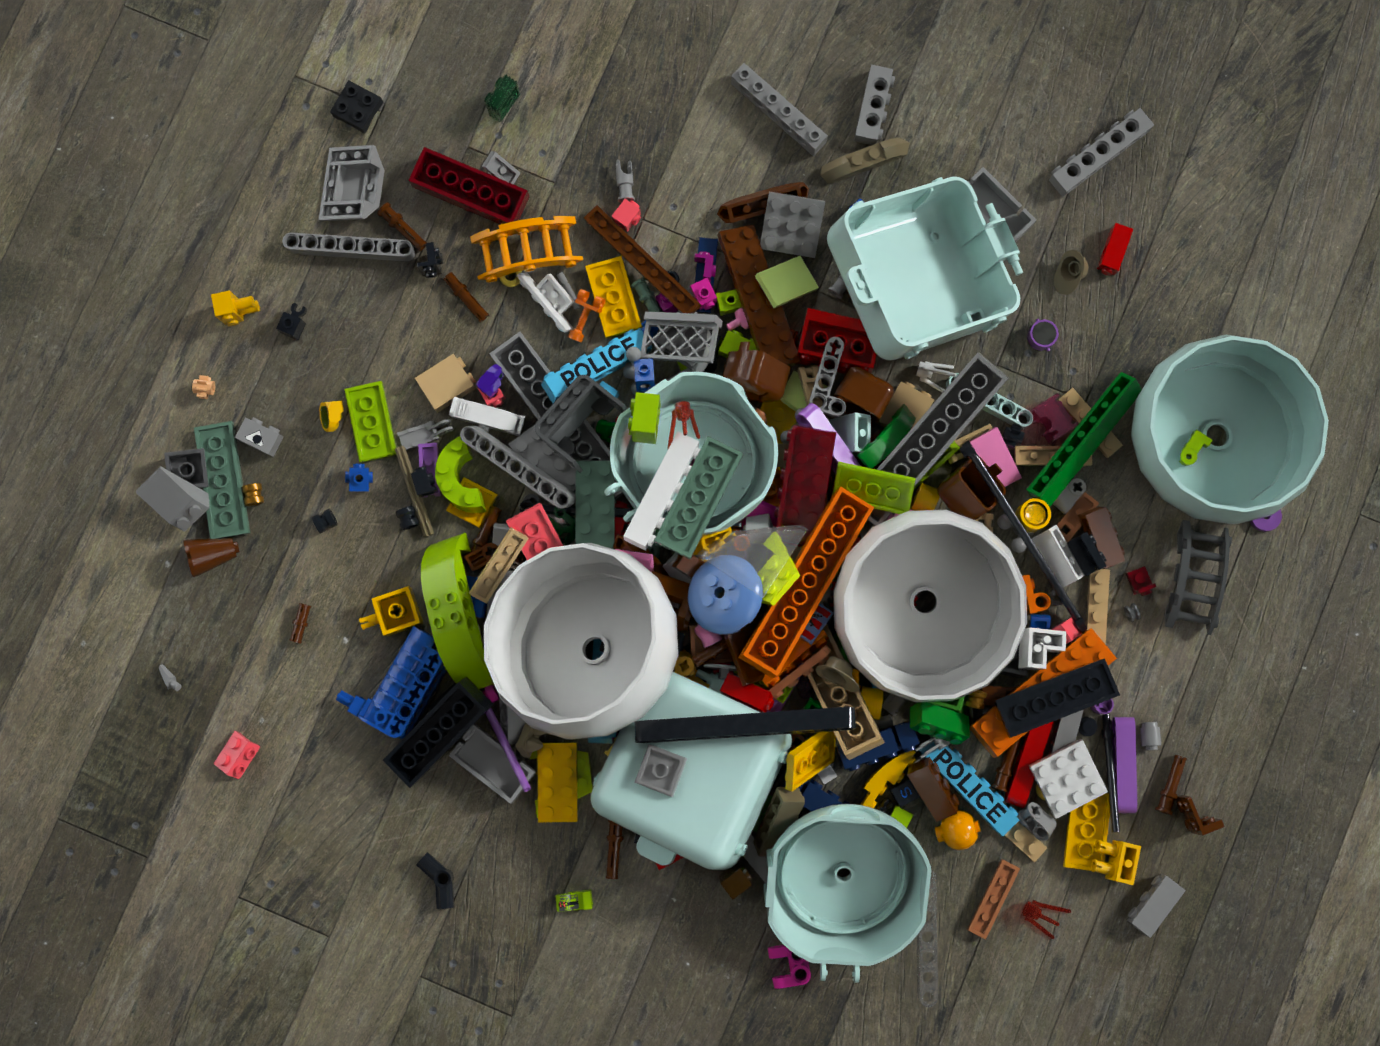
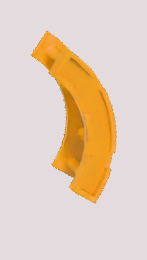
(522, 228)

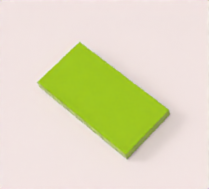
(370, 421)
(878, 488)

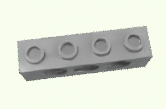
(877, 77)

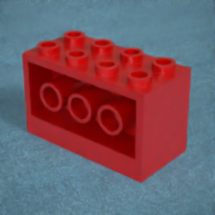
(825, 325)

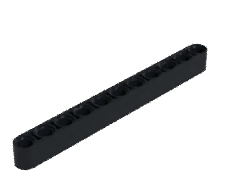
(745, 725)

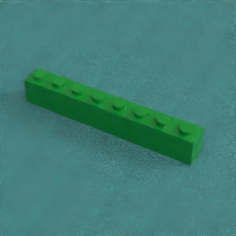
(1085, 439)

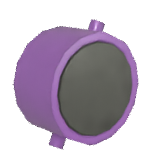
(1042, 335)

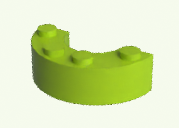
(447, 477)

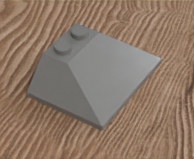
(351, 183)

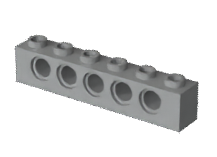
(778, 109)
(1136, 120)

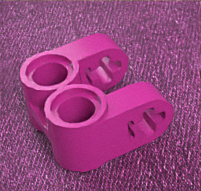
(789, 980)

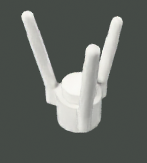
(926, 370)

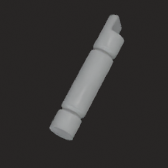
(563, 281)

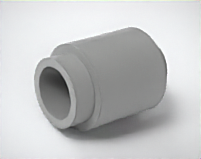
(1150, 735)

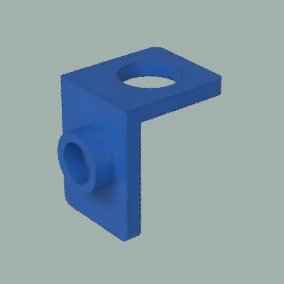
(644, 374)

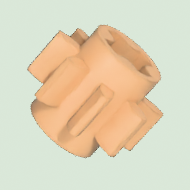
(203, 387)

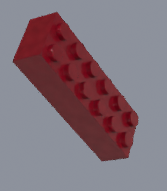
(468, 187)

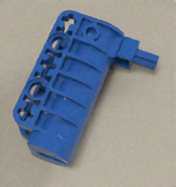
(401, 687)

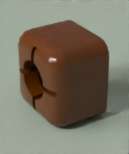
(758, 373)
(864, 394)
(964, 487)

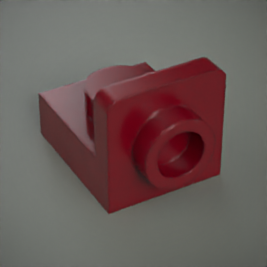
(1140, 581)

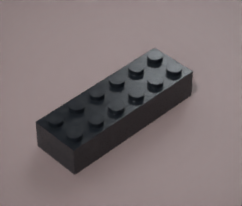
(438, 732)

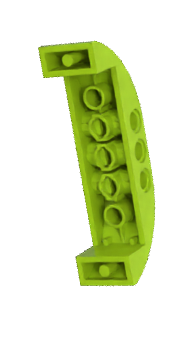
(452, 611)

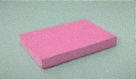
(993, 450)

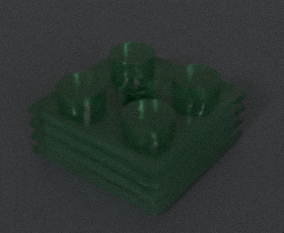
(502, 98)

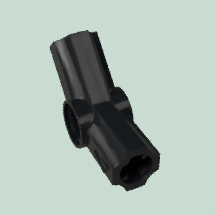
(444, 891)

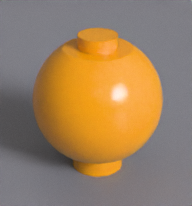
(958, 830)

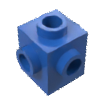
(358, 485)

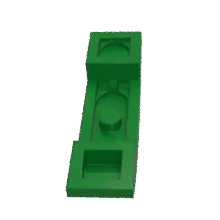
(888, 439)

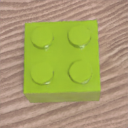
(645, 419)

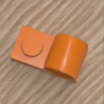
(1031, 597)

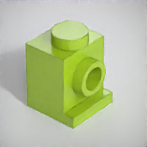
(724, 306)

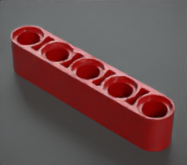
(1023, 778)

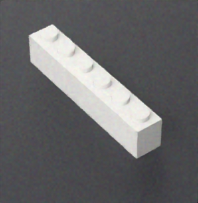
(661, 491)

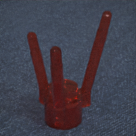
(682, 413)
(1032, 911)

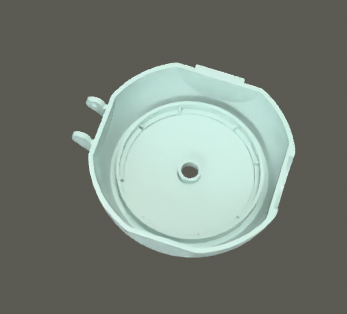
(720, 413)
(853, 916)

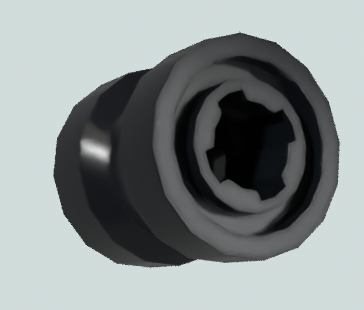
(407, 518)
(324, 521)

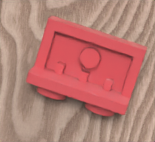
(236, 755)

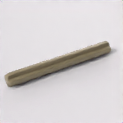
(416, 500)

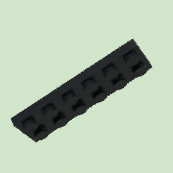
(1057, 698)

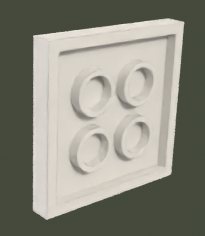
(1068, 778)

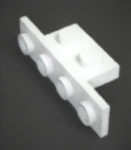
(551, 298)

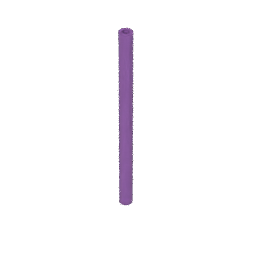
(508, 750)

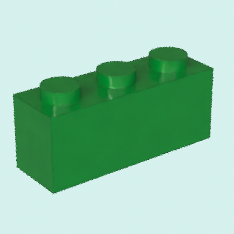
(939, 722)

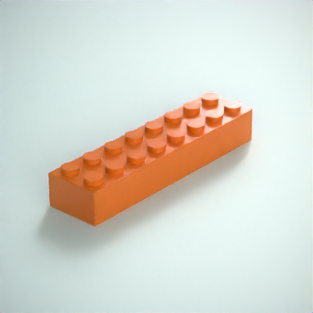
(1079, 653)

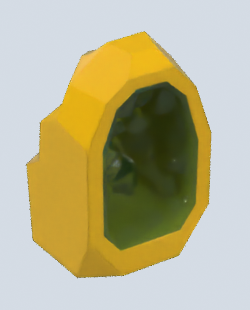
(330, 415)

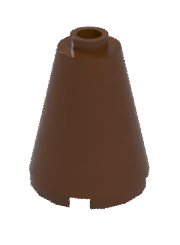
(209, 553)

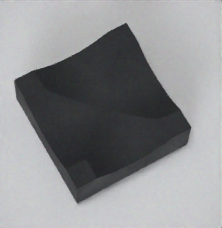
(356, 106)

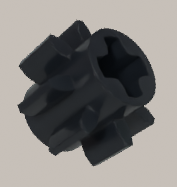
(1013, 436)

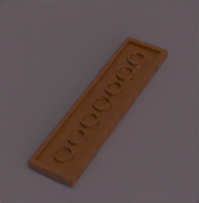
(766, 324)

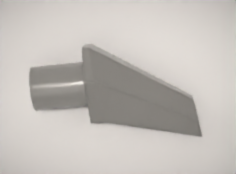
(169, 678)

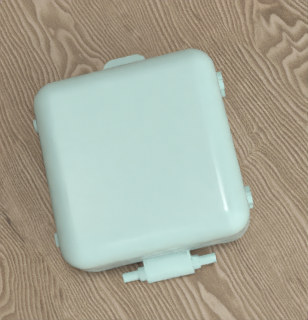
(925, 266)
(717, 791)

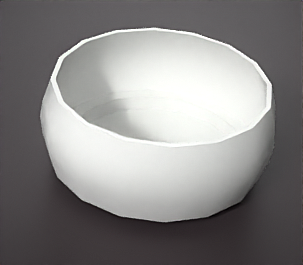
(550, 615)
(965, 635)

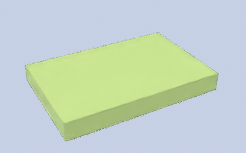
(786, 281)

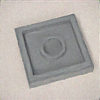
(660, 770)

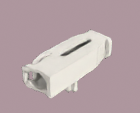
(486, 416)

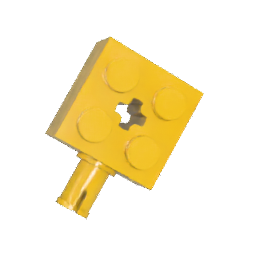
(386, 606)

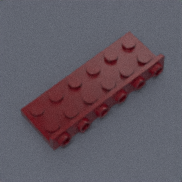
(805, 477)

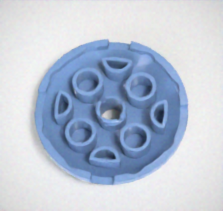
(720, 614)

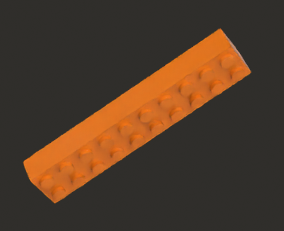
(817, 566)

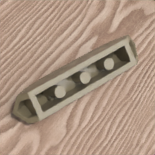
(864, 160)

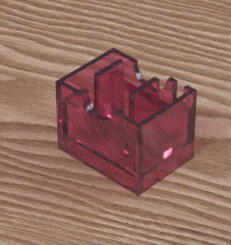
(1054, 418)

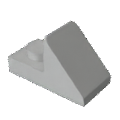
(500, 168)

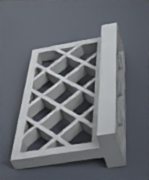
(684, 321)

